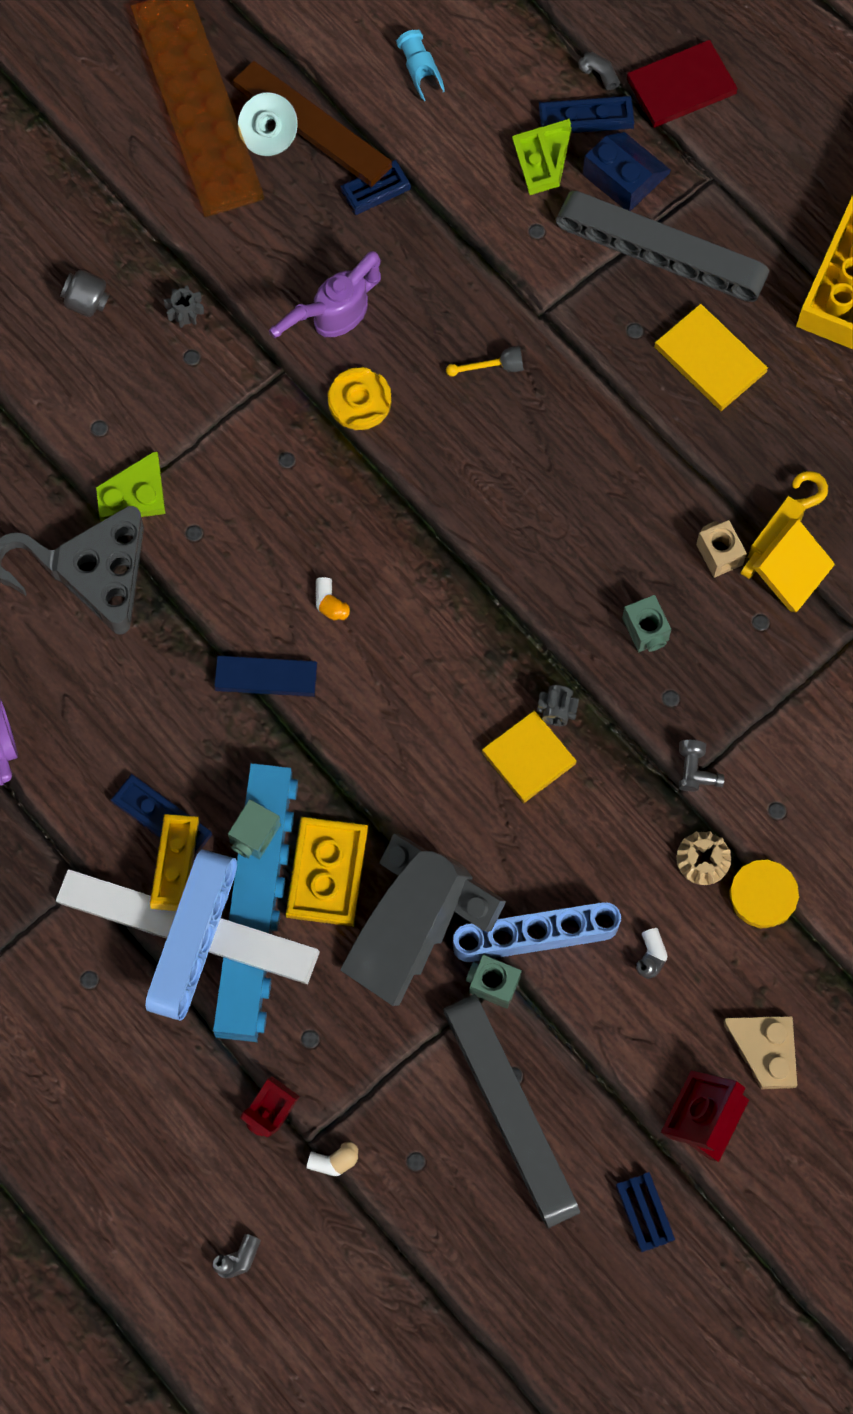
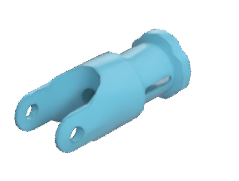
(419, 61)

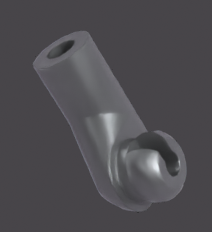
(592, 61)
(237, 1262)

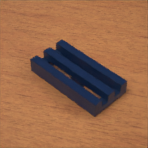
(377, 194)
(635, 1184)

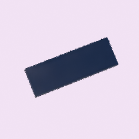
(590, 114)
(266, 676)
(149, 808)

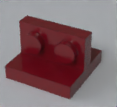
(706, 1113)

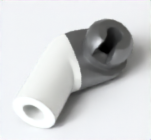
(654, 957)

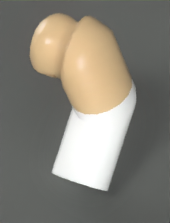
(336, 1163)

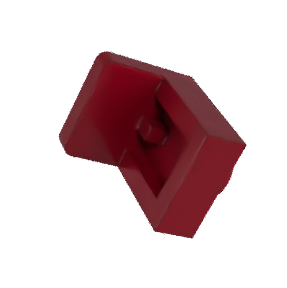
(269, 1108)

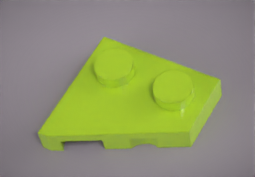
(543, 155)
(135, 486)

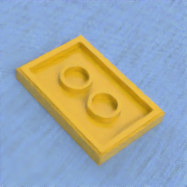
(711, 357)
(327, 871)

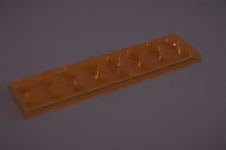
(197, 105)

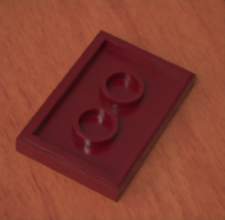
(681, 83)

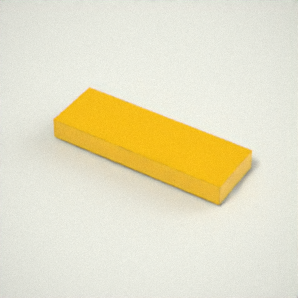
(174, 860)

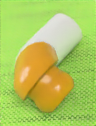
(327, 603)

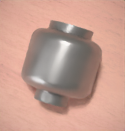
(84, 293)

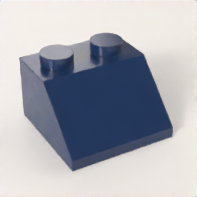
(623, 169)

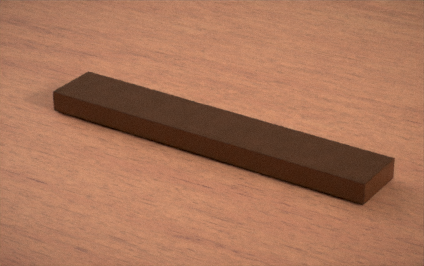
(318, 126)

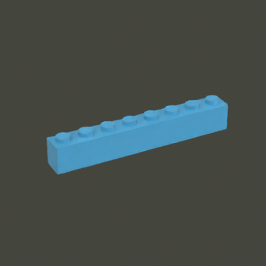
(253, 905)

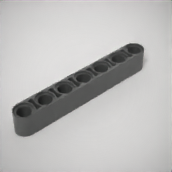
(662, 246)
(511, 1111)

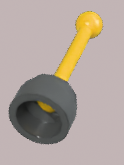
(509, 360)

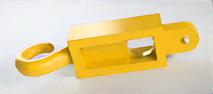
(789, 509)

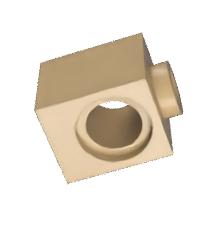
(717, 560)

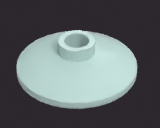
(255, 119)

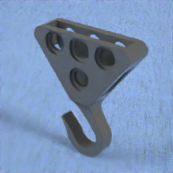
(96, 546)

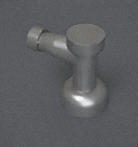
(691, 776)

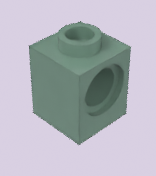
(647, 611)
(253, 830)
(504, 992)

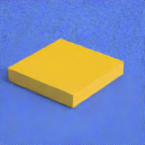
(793, 565)
(529, 756)

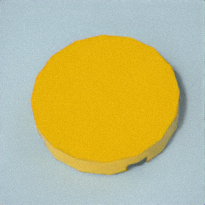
(359, 398)
(764, 894)

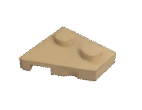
(767, 1048)

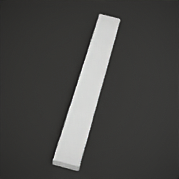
(230, 939)

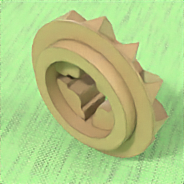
(704, 873)

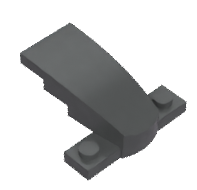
(415, 917)

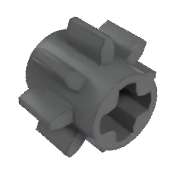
(184, 306)
(557, 705)

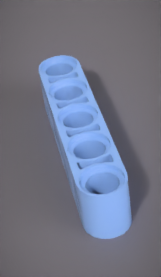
(549, 921)
(191, 935)

